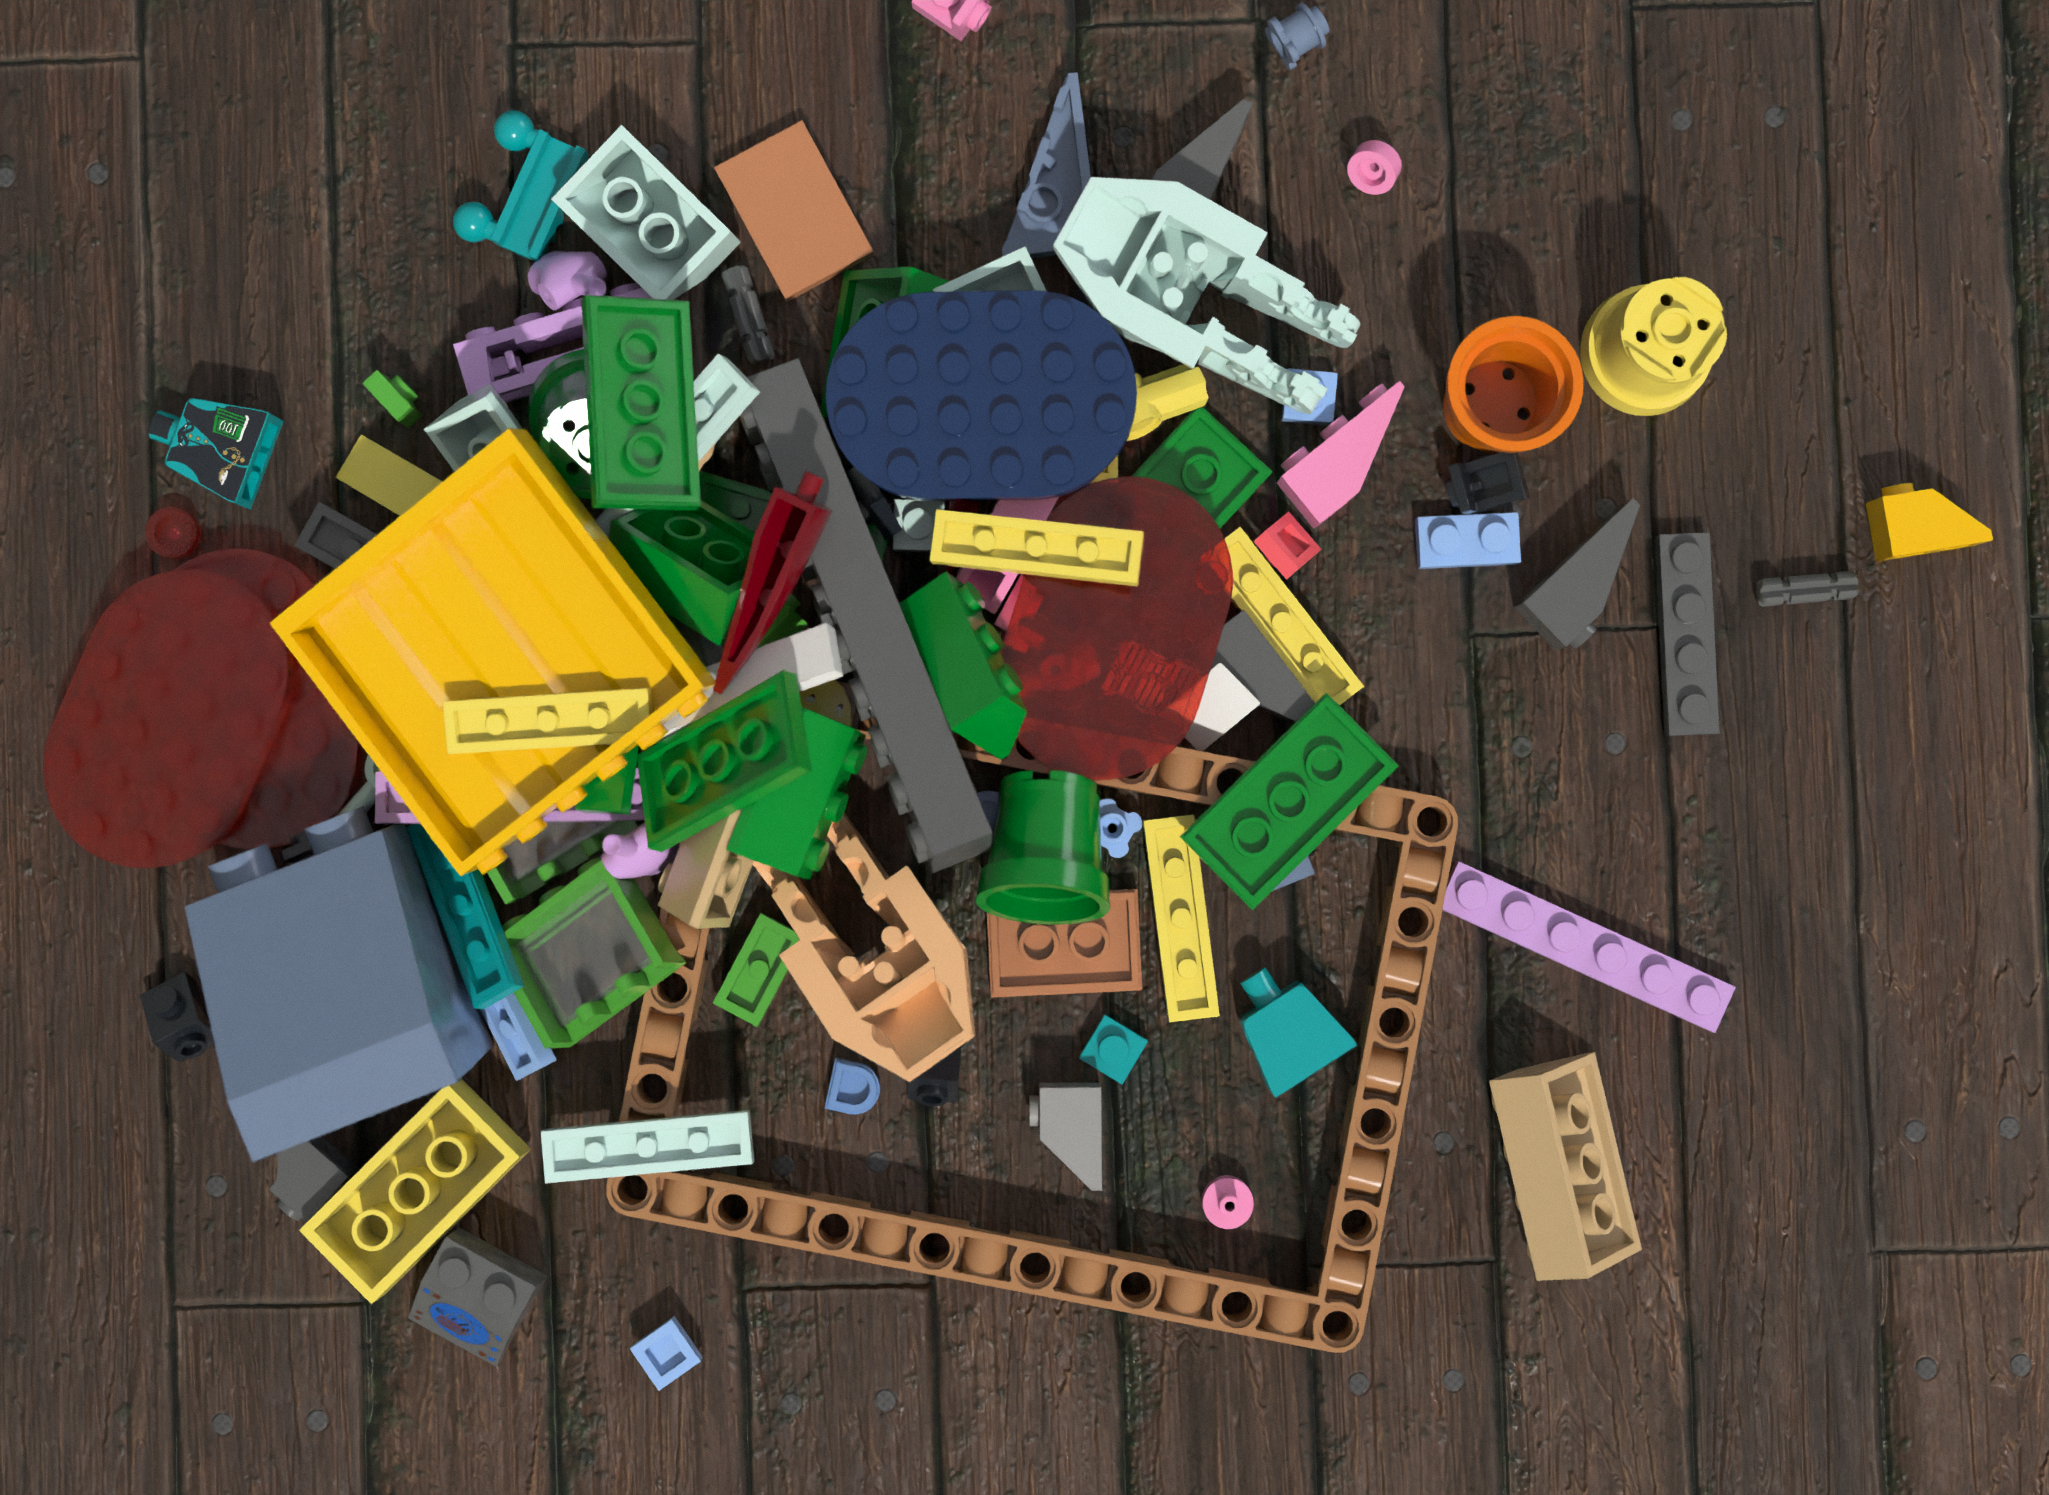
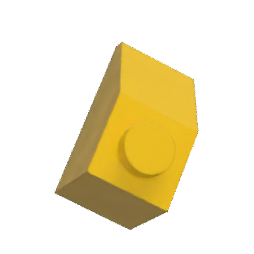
(1920, 523)

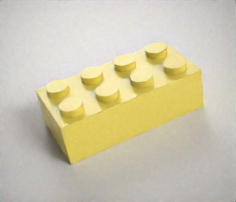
(415, 1190)

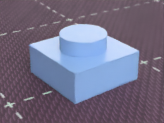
(1324, 410)
(666, 1353)

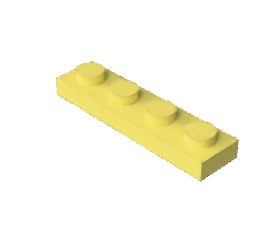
(1037, 547)
(1287, 624)
(544, 720)
(1180, 921)

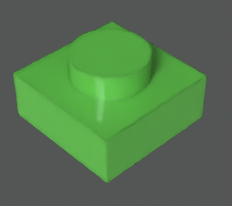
(395, 397)

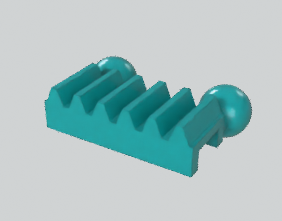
(529, 214)

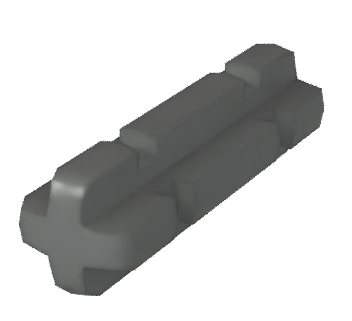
(748, 315)
(1807, 588)

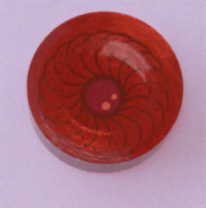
(173, 533)

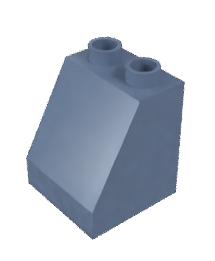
(330, 984)

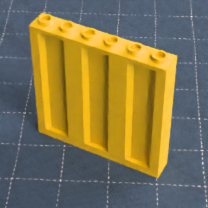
(486, 595)

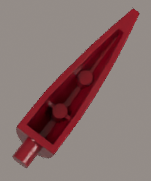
(775, 563)

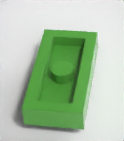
(757, 971)

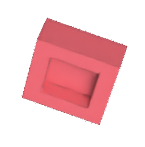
(1287, 545)

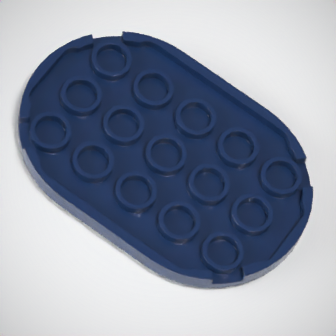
(981, 395)

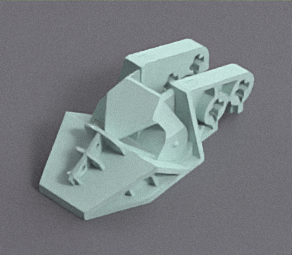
(1146, 259)

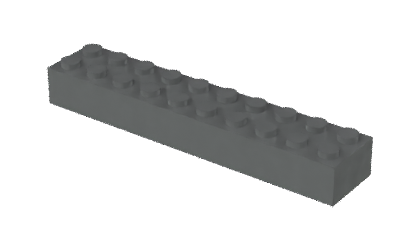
(869, 628)

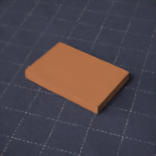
(794, 211)
(1067, 957)

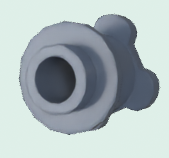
(1297, 33)

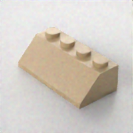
(705, 877)
(1565, 1167)

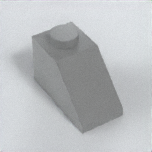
(1071, 1126)

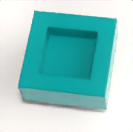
(1113, 1049)

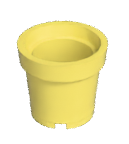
(1640, 377)

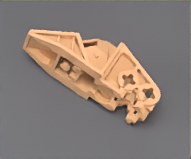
(904, 1003)

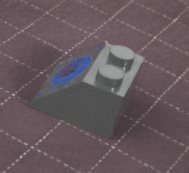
(475, 1295)

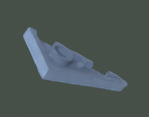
(1055, 177)

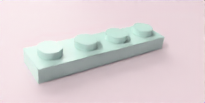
(647, 1146)

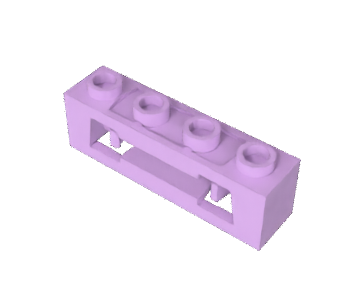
(530, 333)

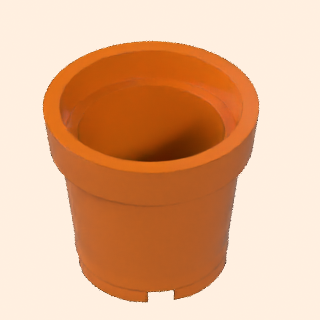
(1544, 383)

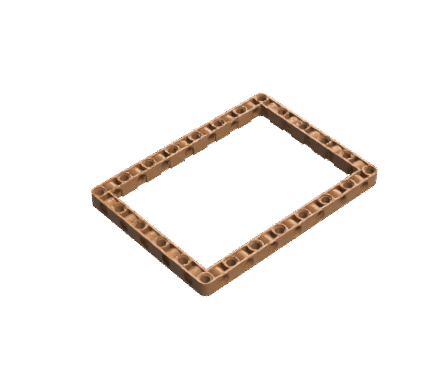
(1076, 1272)

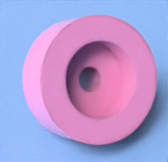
(1374, 167)
(1218, 1193)

